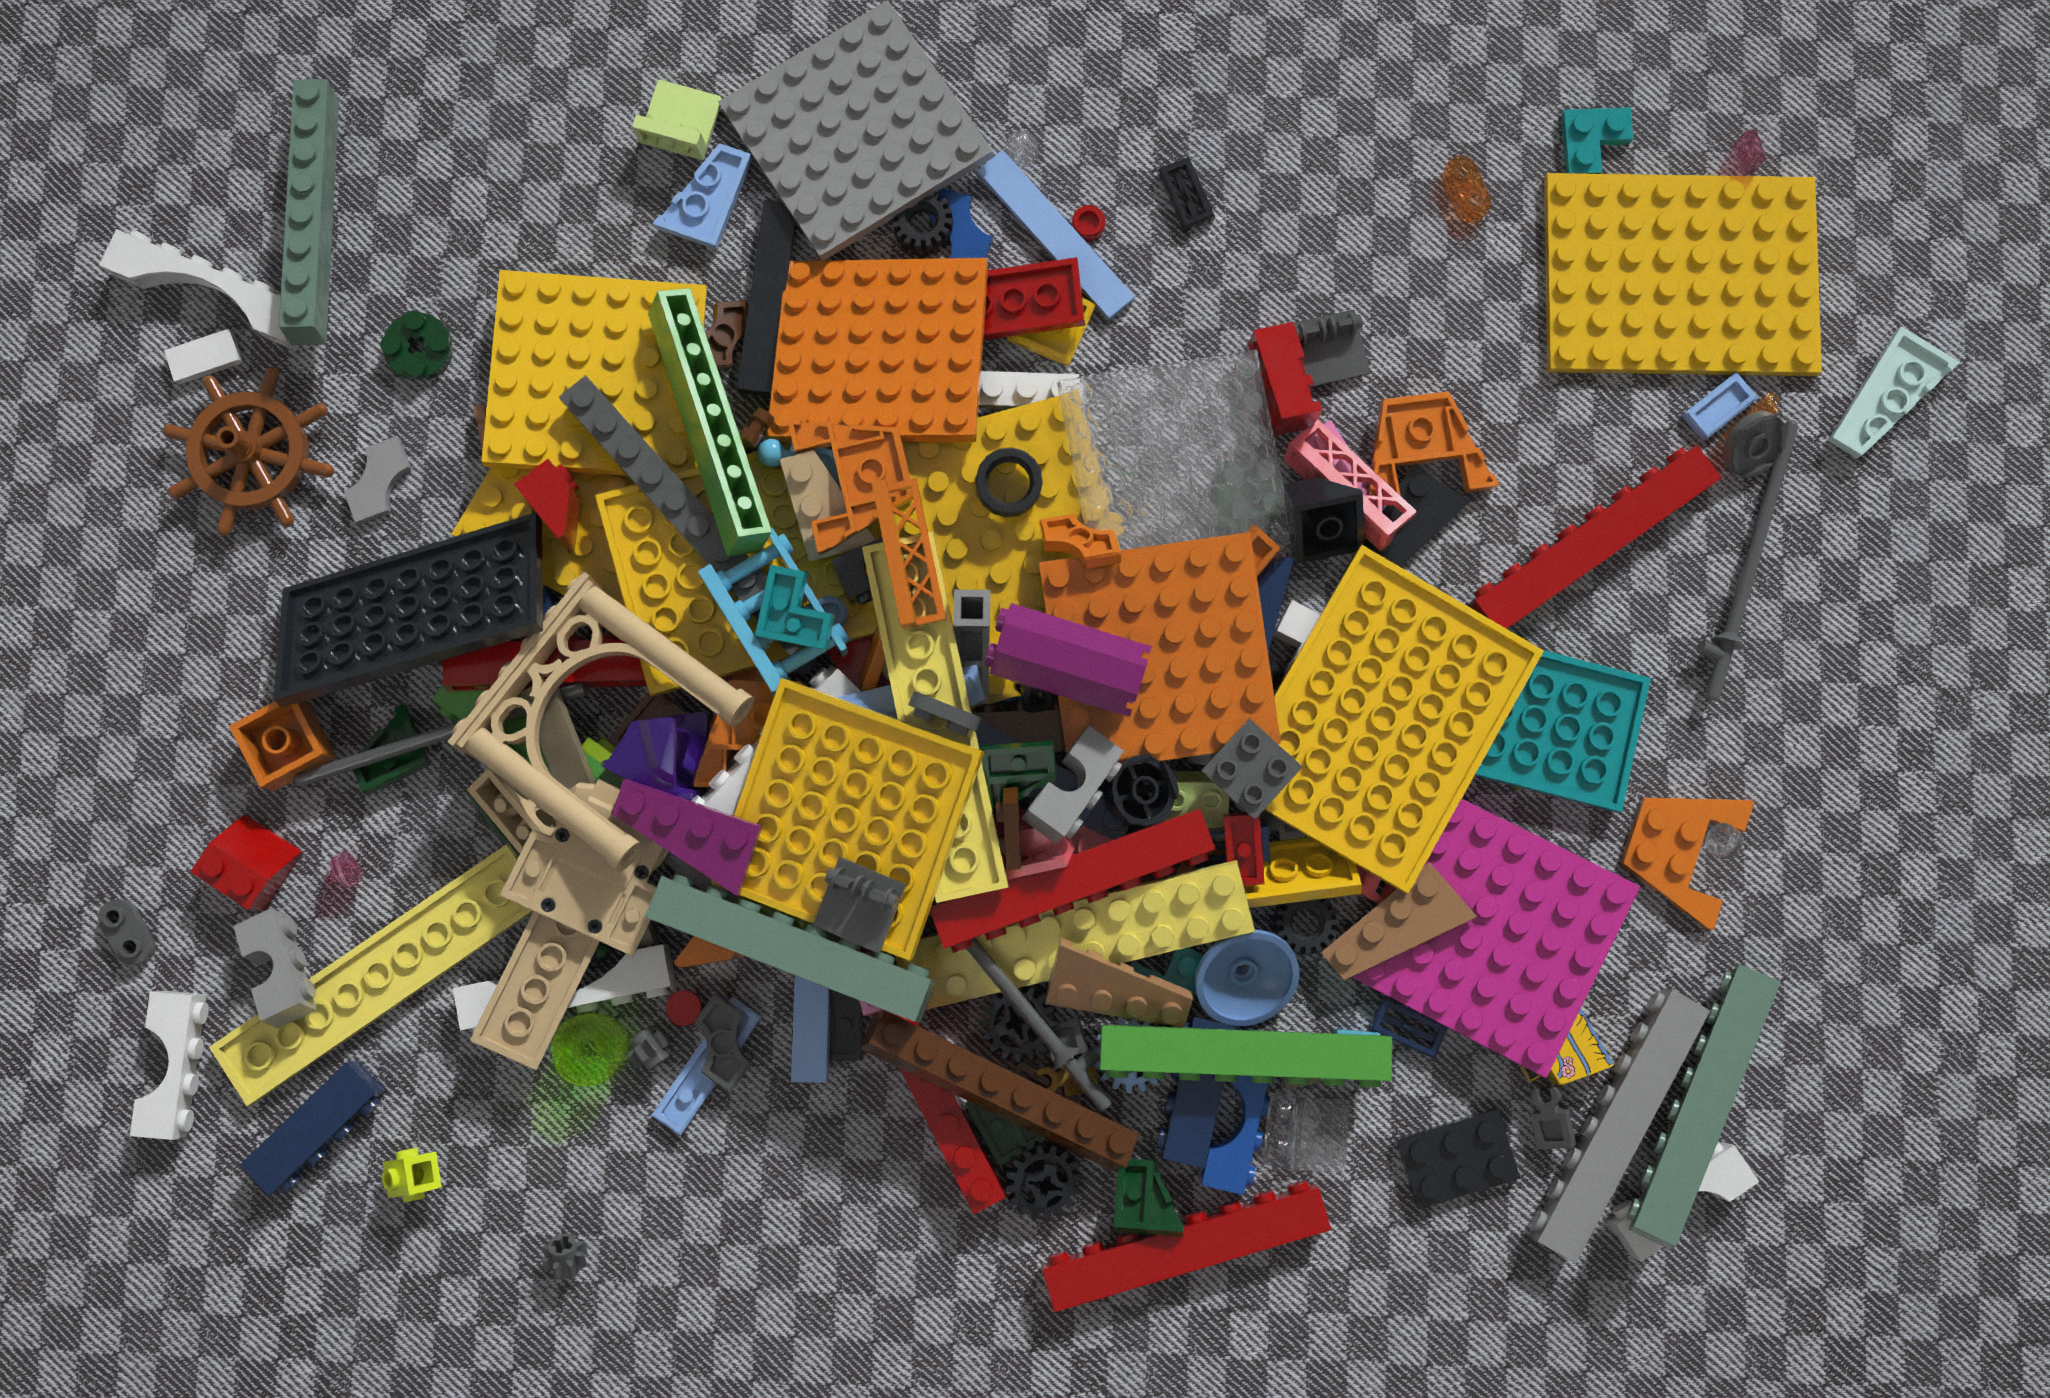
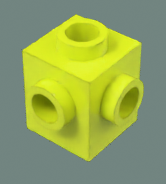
(411, 1175)

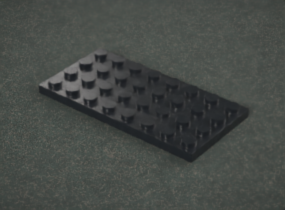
(410, 610)

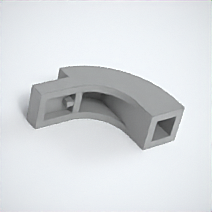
(972, 631)

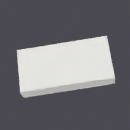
(203, 356)

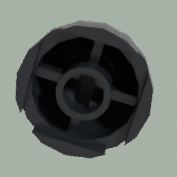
(1142, 792)

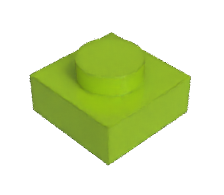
(600, 750)

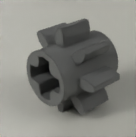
(648, 1049)
(564, 1256)

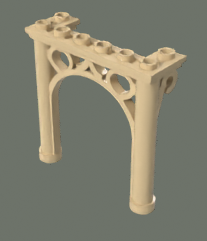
(483, 734)

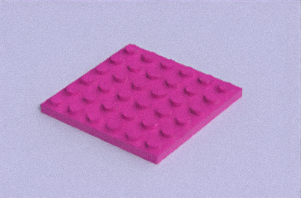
(1529, 954)

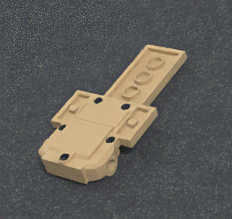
(574, 908)

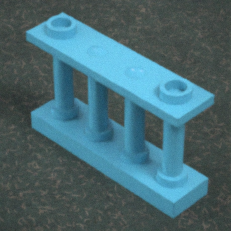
(739, 612)

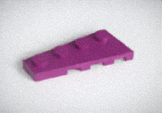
(697, 834)

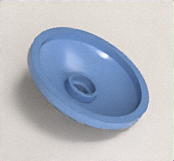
(1250, 992)

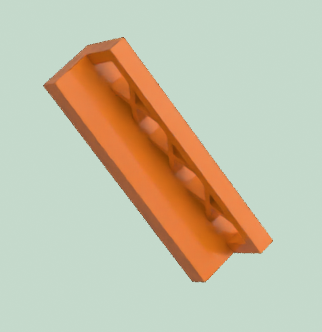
(894, 553)

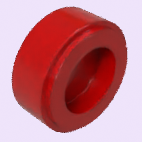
(1089, 222)
(683, 1007)

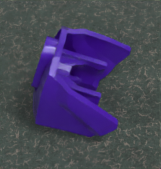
(662, 753)

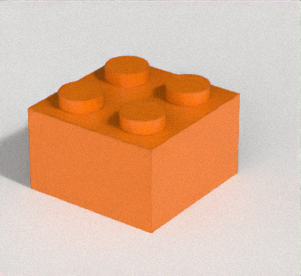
(282, 743)

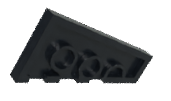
(1434, 506)

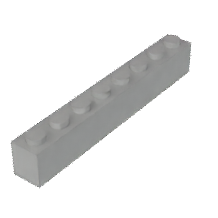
(1618, 1123)

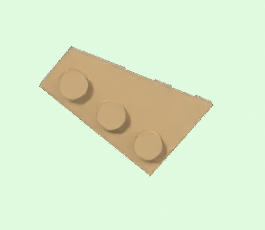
(816, 497)

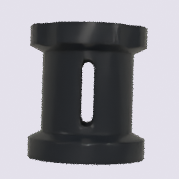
(1033, 699)

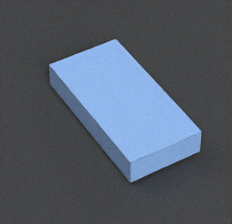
(1719, 406)

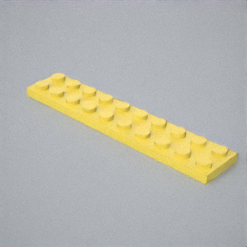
(930, 663)
(1122, 927)
(375, 978)

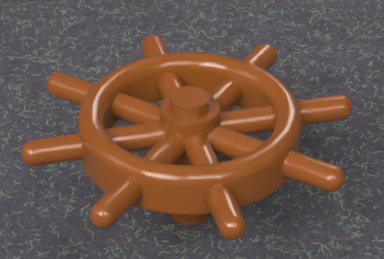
(247, 450)

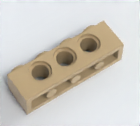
(510, 809)

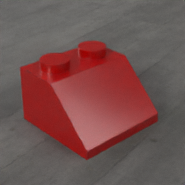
(553, 497)
(247, 863)

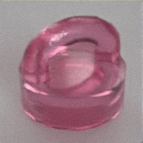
(344, 869)

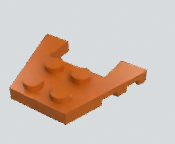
(1426, 431)
(861, 457)
(724, 737)
(1668, 843)

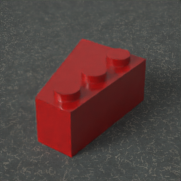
(1285, 378)

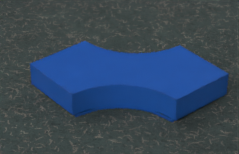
(966, 237)

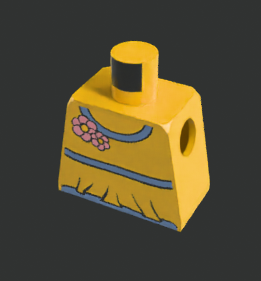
(1579, 1055)

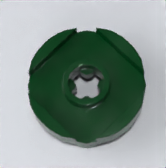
(412, 327)

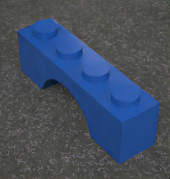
(1229, 1162)

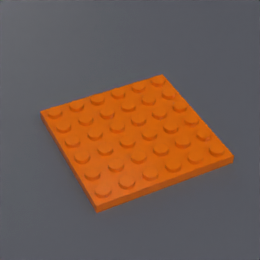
(882, 346)
(1206, 636)

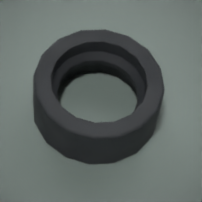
(1008, 455)

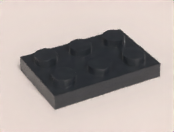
(1457, 1158)

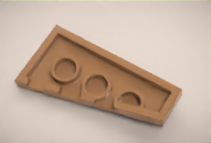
(1399, 925)
(1099, 986)

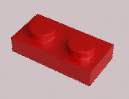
(1244, 844)

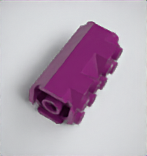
(1067, 659)

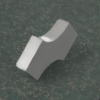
(372, 492)

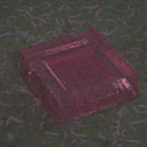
(1749, 152)

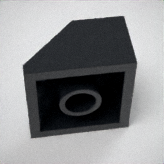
(1324, 518)

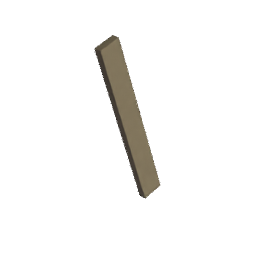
(568, 759)

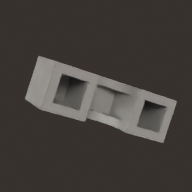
(1057, 811)
(287, 991)

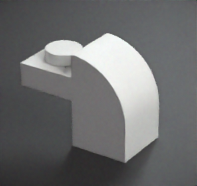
(1295, 626)

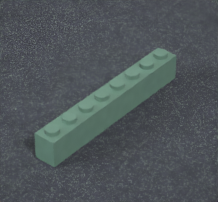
(309, 213)
(790, 948)
(1703, 1106)

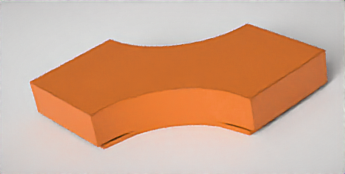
(1090, 545)

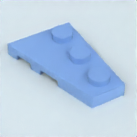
(708, 200)

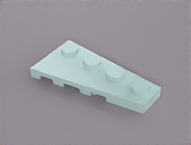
(1892, 388)

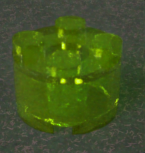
(572, 1056)

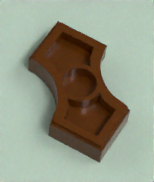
(726, 329)

